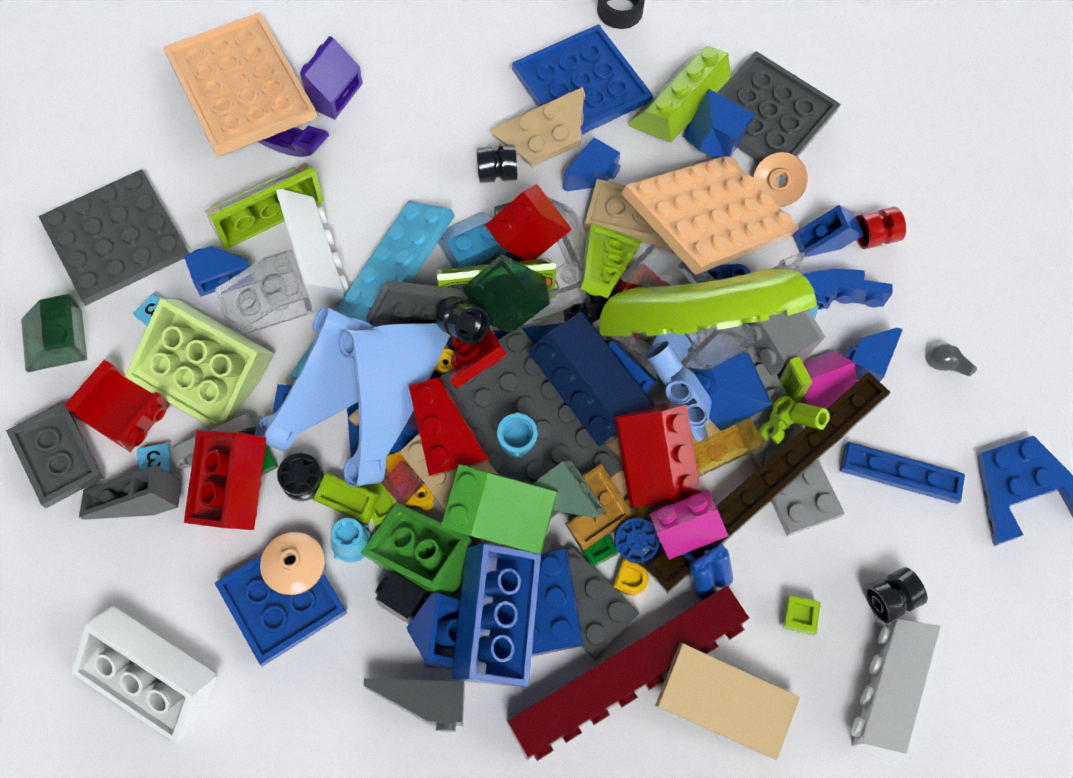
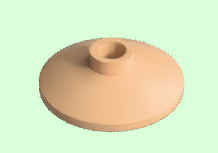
(782, 164)
(296, 577)

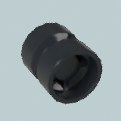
(497, 163)
(463, 320)
(896, 594)

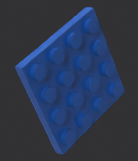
(586, 62)

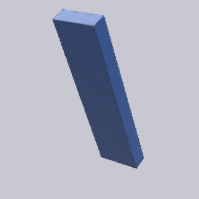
(902, 472)

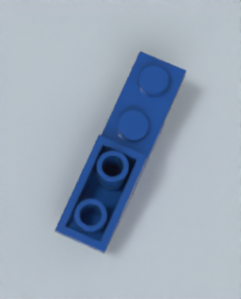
(847, 287)

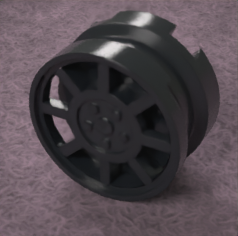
(300, 477)

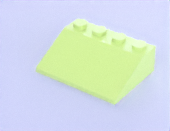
(197, 363)

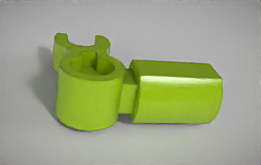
(788, 412)

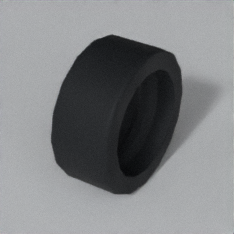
(620, 19)

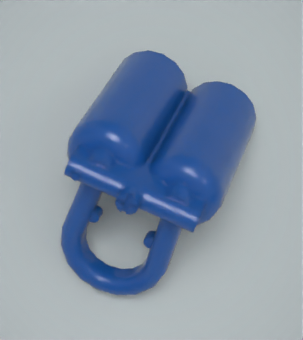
(710, 570)

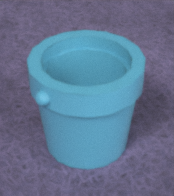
(517, 434)
(349, 539)

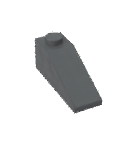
(132, 495)
(428, 700)

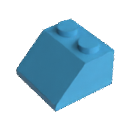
(469, 242)

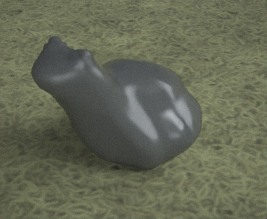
(949, 357)

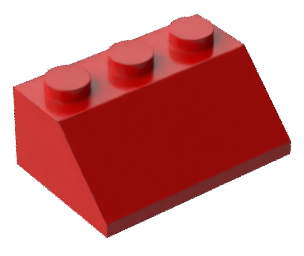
(658, 455)
(225, 480)

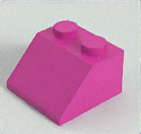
(688, 524)

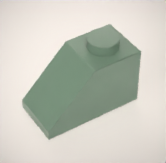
(573, 491)

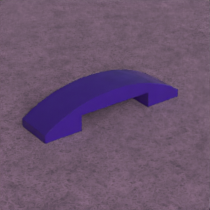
(297, 141)

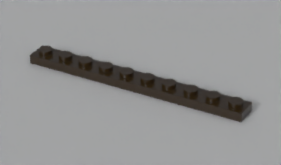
(780, 472)

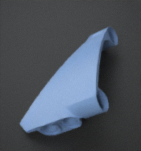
(385, 366)
(681, 384)
(322, 387)

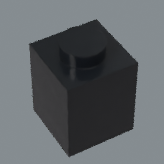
(400, 597)

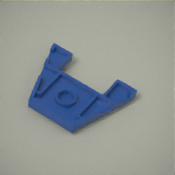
(1018, 475)

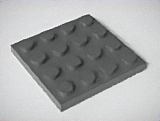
(784, 106)
(113, 237)

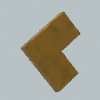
(590, 530)

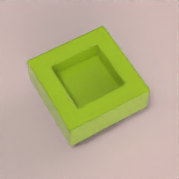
(801, 615)

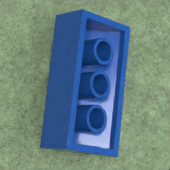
(496, 616)

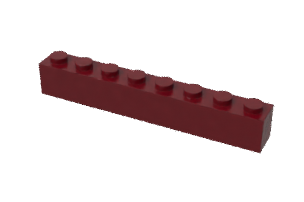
(624, 674)

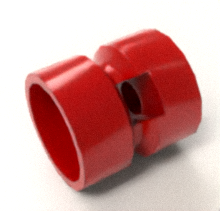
(881, 227)

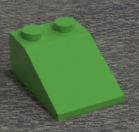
(499, 509)
(419, 551)

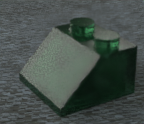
(508, 293)
(53, 333)

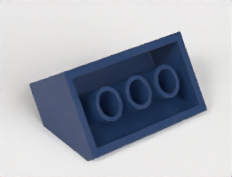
(589, 376)

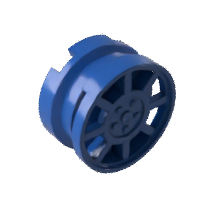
(637, 540)

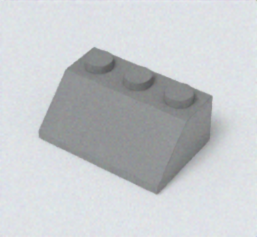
(786, 338)

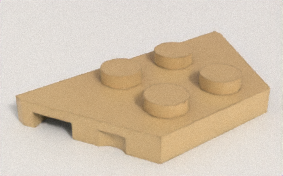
(546, 129)

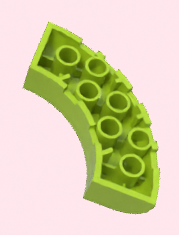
(707, 304)

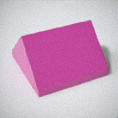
(830, 378)

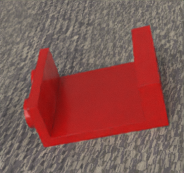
(116, 406)

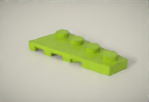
(606, 259)

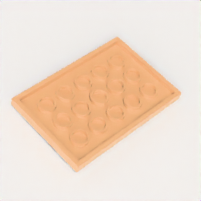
(239, 84)
(710, 212)

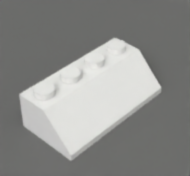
(312, 249)
(143, 673)
(898, 689)

